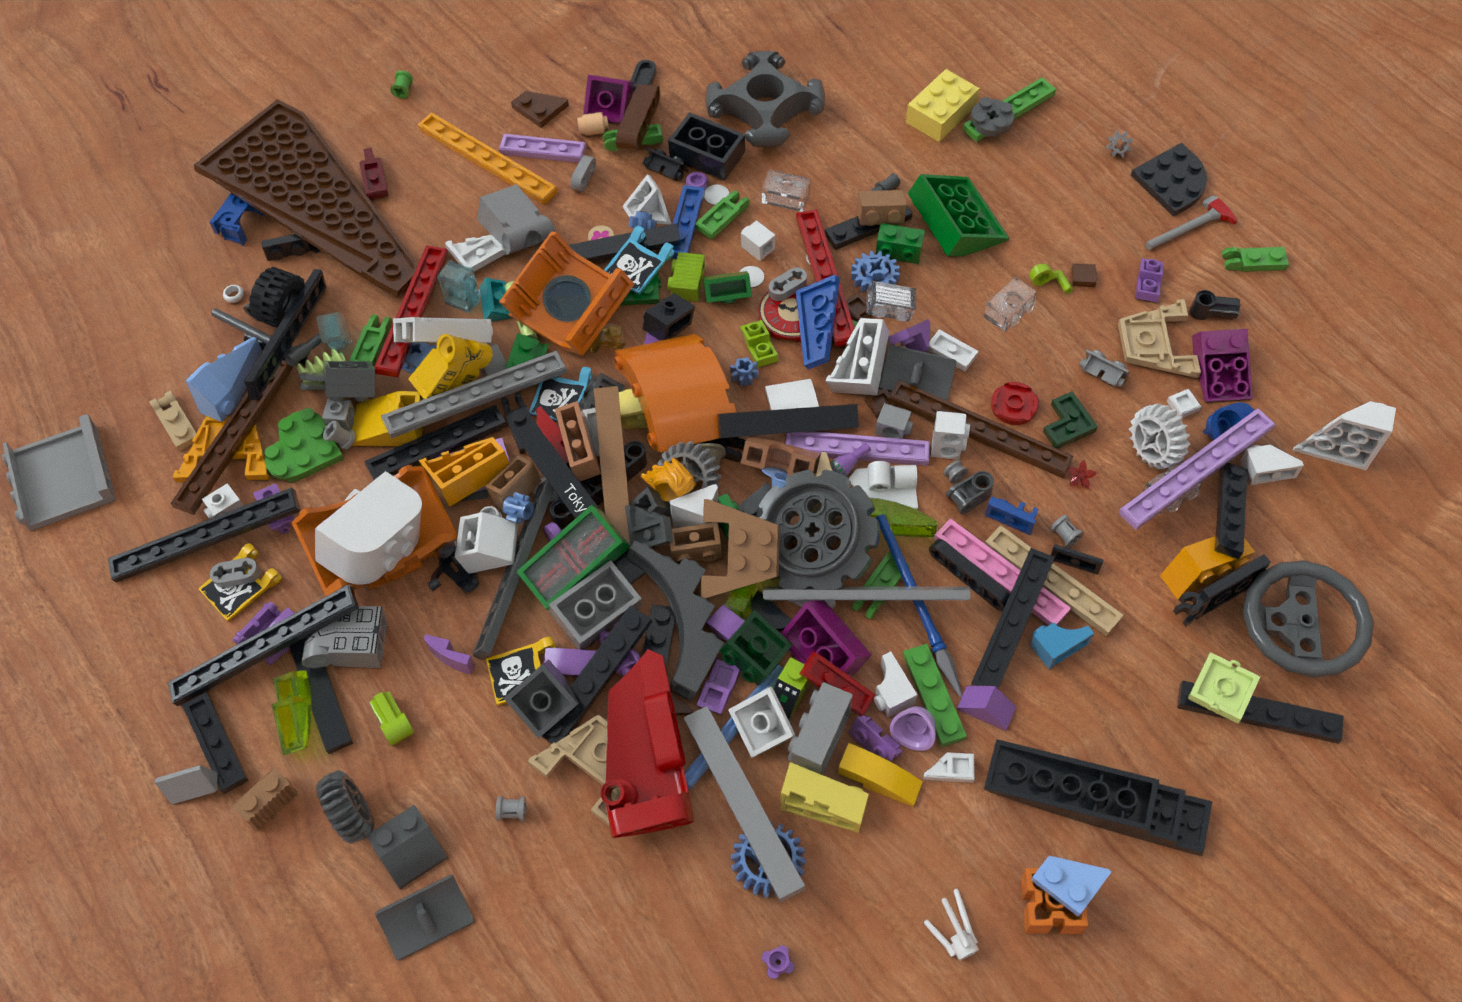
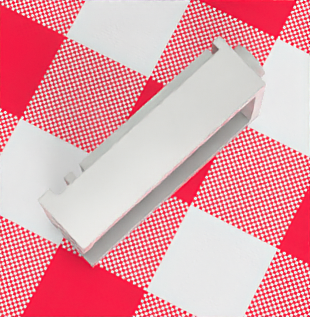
(430, 329)

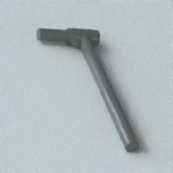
(294, 354)

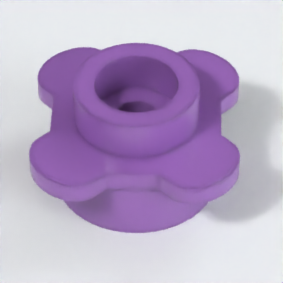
(781, 954)

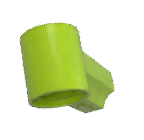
(393, 722)

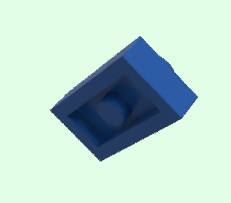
(1009, 515)

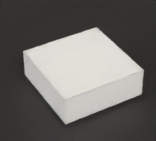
(1184, 403)

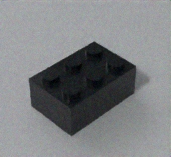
(707, 146)

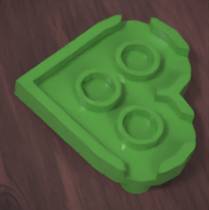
(300, 447)

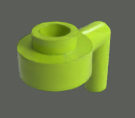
(1043, 274)

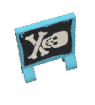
(638, 261)
(559, 392)

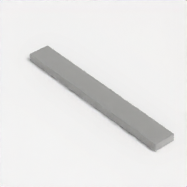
(473, 394)
(869, 593)
(744, 805)

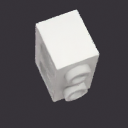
(949, 435)

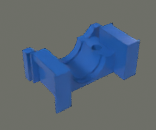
(228, 219)

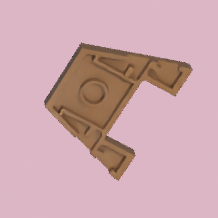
(751, 549)

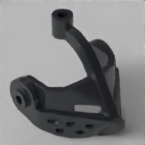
(462, 579)

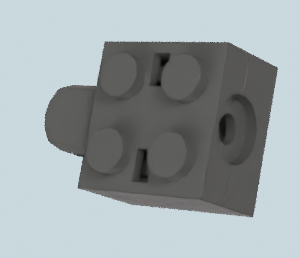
(342, 380)

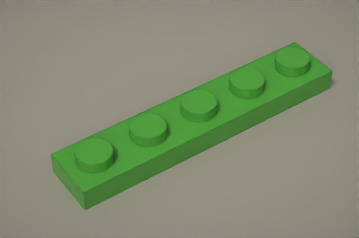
(1021, 102)

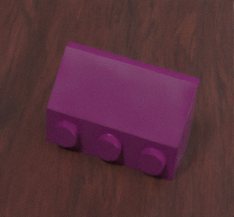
(822, 631)

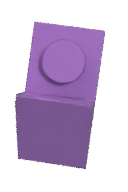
(914, 337)

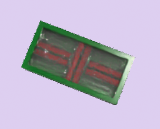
(573, 555)

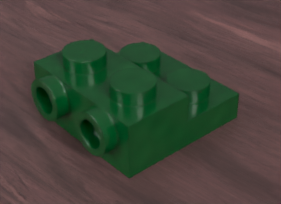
(755, 648)

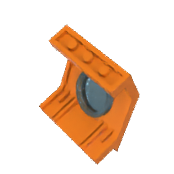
(565, 296)

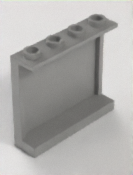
(59, 476)

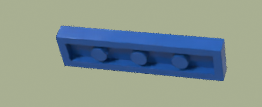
(687, 216)

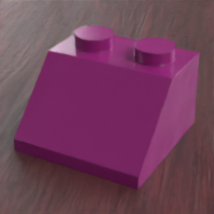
(608, 96)

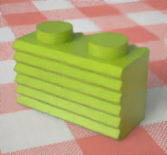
(687, 275)

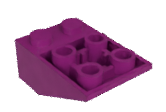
(1223, 364)

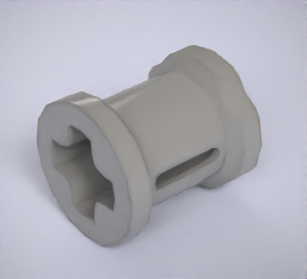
(340, 435)
(1067, 531)
(511, 808)

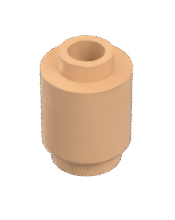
(592, 124)

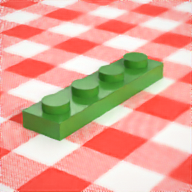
(934, 695)

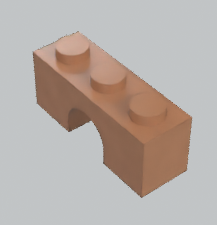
(769, 453)

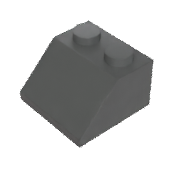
(542, 698)
(406, 846)

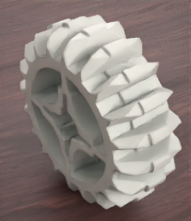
(1159, 436)

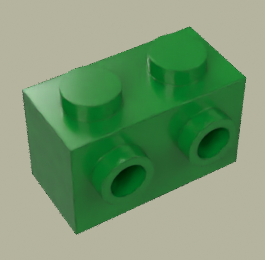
(900, 242)

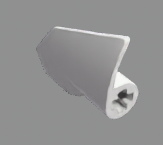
(888, 482)

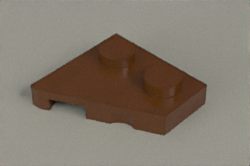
(539, 107)

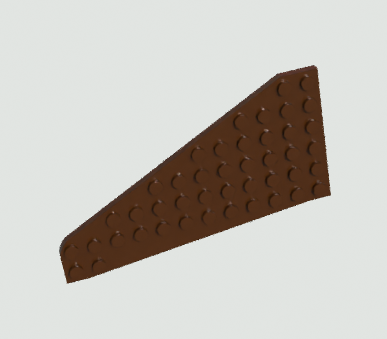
(297, 180)

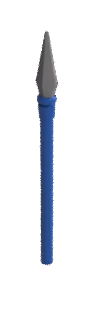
(939, 648)

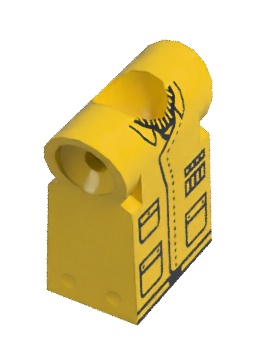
(450, 365)

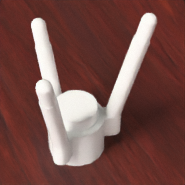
(964, 941)

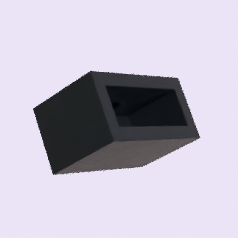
(668, 317)

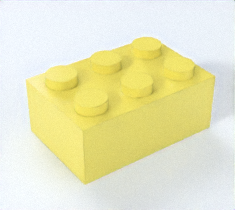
(942, 105)

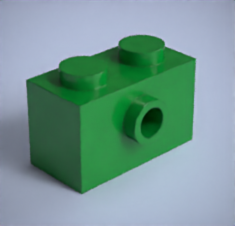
(727, 287)

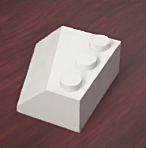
(1352, 437)

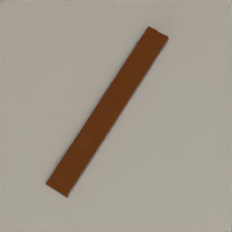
(984, 429)
(226, 445)

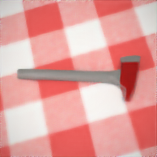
(1217, 210)

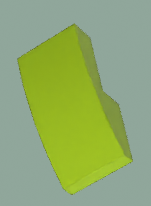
(759, 343)

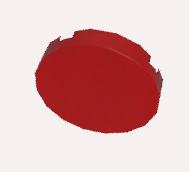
(1014, 403)

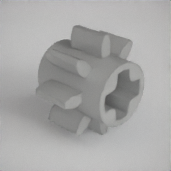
(1124, 146)

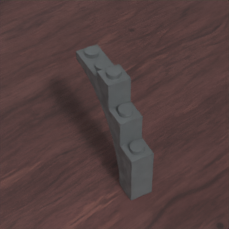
(691, 612)

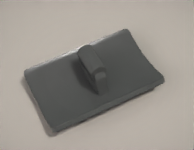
(918, 369)
(424, 917)

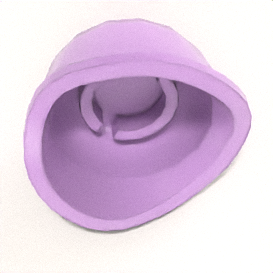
(914, 728)

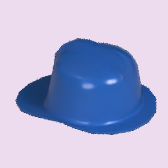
(1225, 418)

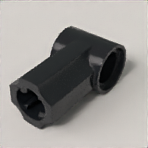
(1207, 304)

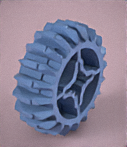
(760, 881)

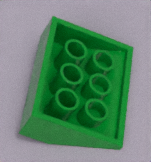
(956, 214)

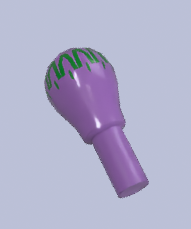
(845, 463)

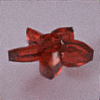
(1081, 475)

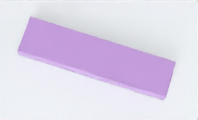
(542, 148)

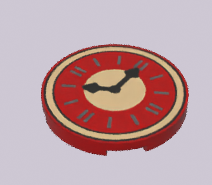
(780, 317)

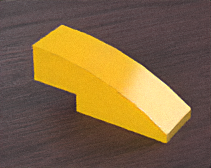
(879, 775)

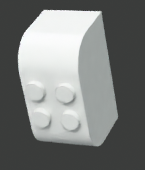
(370, 531)

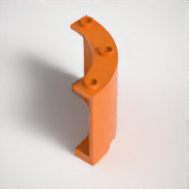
(677, 389)
(434, 532)

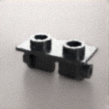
(658, 160)

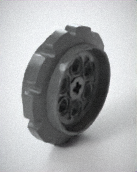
(856, 531)

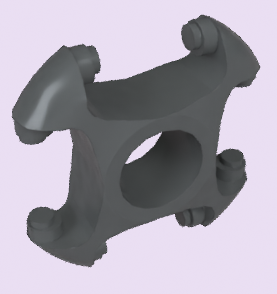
(767, 82)

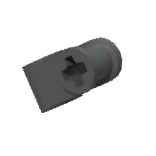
(968, 494)

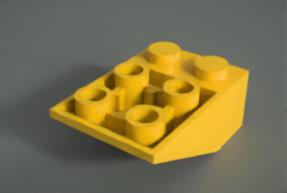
(369, 424)

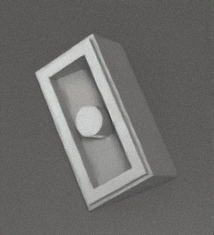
(188, 784)

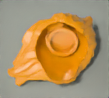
(670, 480)

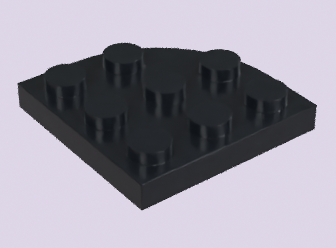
(1173, 178)

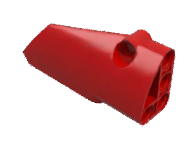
(644, 754)

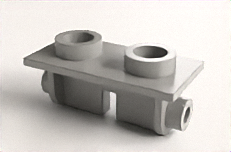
(1113, 370)

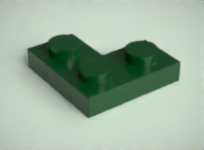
(1074, 421)

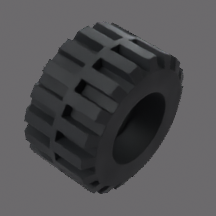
(274, 295)

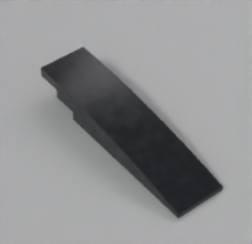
(1100, 796)

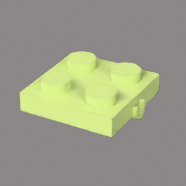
(1224, 687)

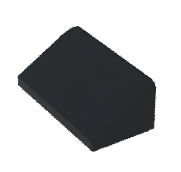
(1076, 559)

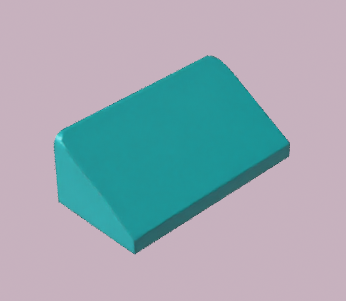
(491, 293)

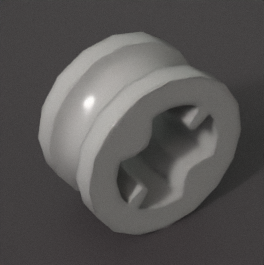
(955, 471)

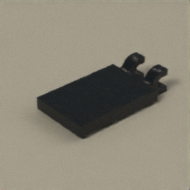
(1220, 591)

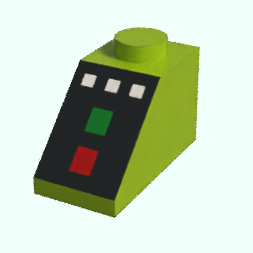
(791, 687)

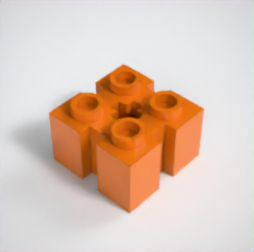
(1042, 915)

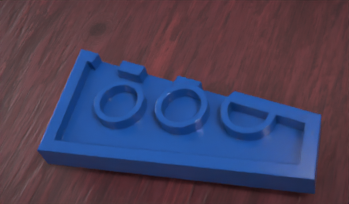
(816, 319)

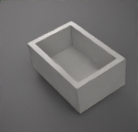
(820, 728)

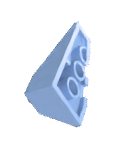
(220, 384)

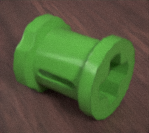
(401, 85)

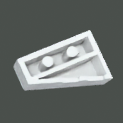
(862, 361)

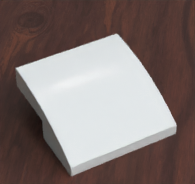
(791, 395)

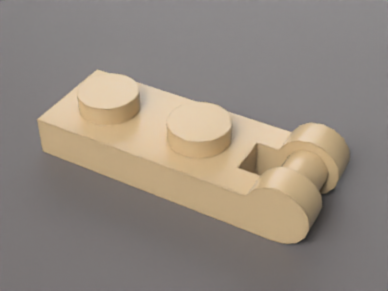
(174, 421)

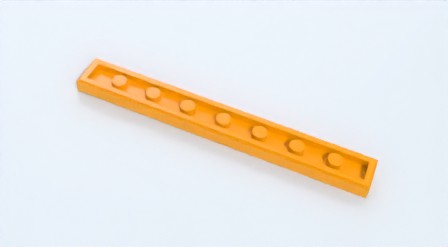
(488, 158)

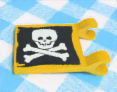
(235, 599)
(514, 666)

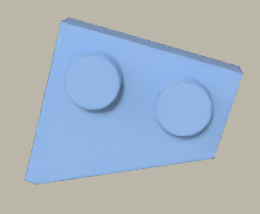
(1070, 882)

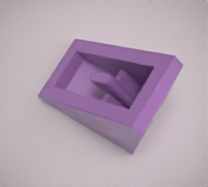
(987, 705)

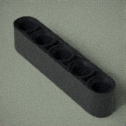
(633, 467)

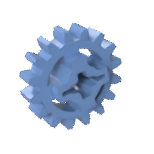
(874, 269)

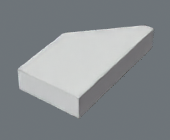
(952, 767)

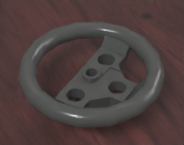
(1302, 621)

